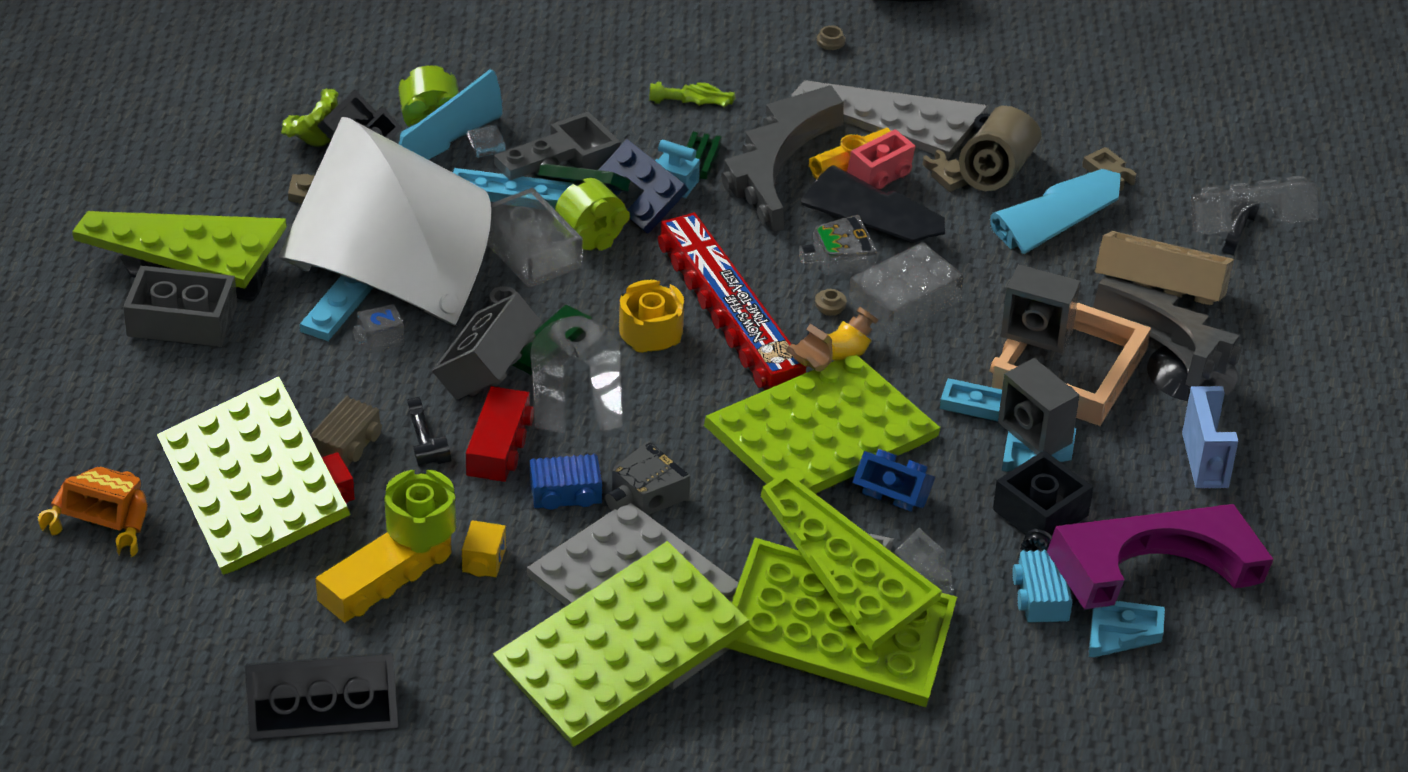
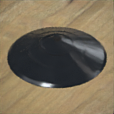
(1170, 375)

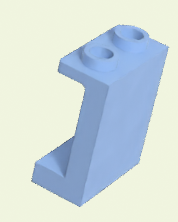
(1208, 451)

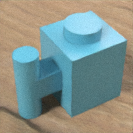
(680, 162)

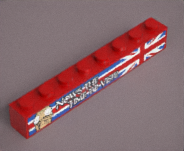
(729, 301)

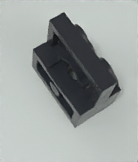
(360, 111)

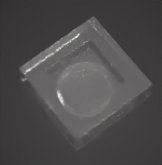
(486, 141)

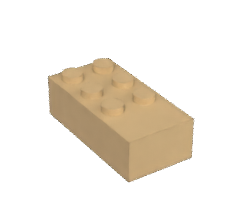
(1165, 266)

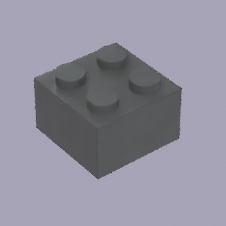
(1040, 308)
(1038, 407)

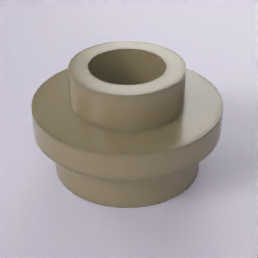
(831, 38)
(830, 302)

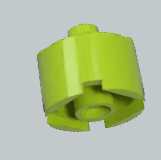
(425, 92)
(593, 213)
(420, 509)

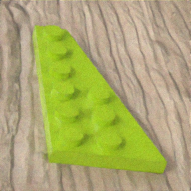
(186, 241)
(860, 574)

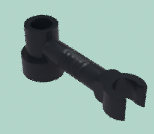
(1234, 236)
(429, 448)

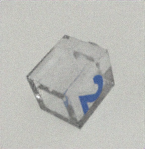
(379, 329)

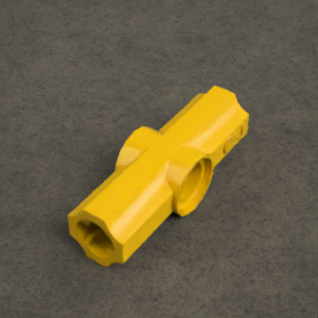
(840, 155)

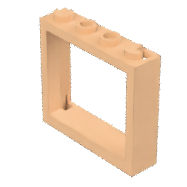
(1106, 326)

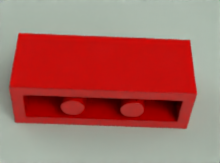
(499, 434)

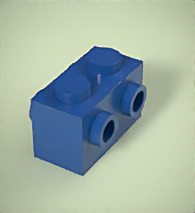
(882, 475)

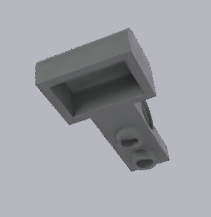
(575, 139)

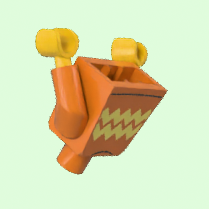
(103, 499)

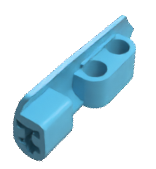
(466, 111)
(1057, 210)

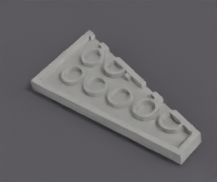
(924, 121)

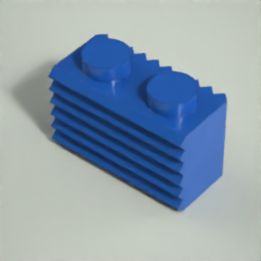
(565, 481)

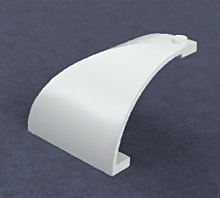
(392, 222)

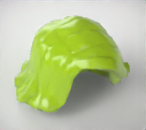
(306, 126)

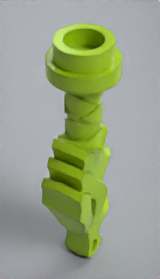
(700, 94)

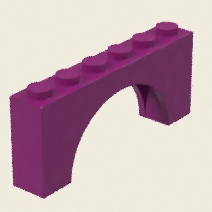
(1213, 536)

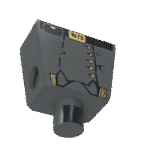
(648, 481)

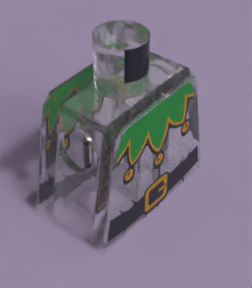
(840, 247)

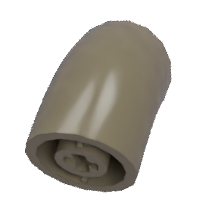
(999, 148)

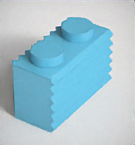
(1043, 589)

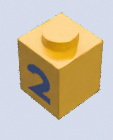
(483, 549)

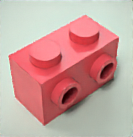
(882, 159)

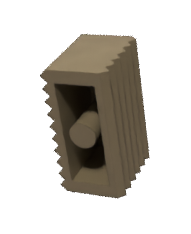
(347, 430)

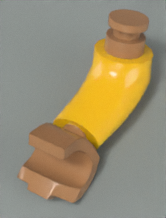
(849, 339)

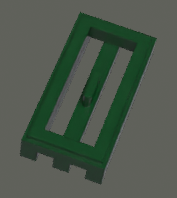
(704, 141)

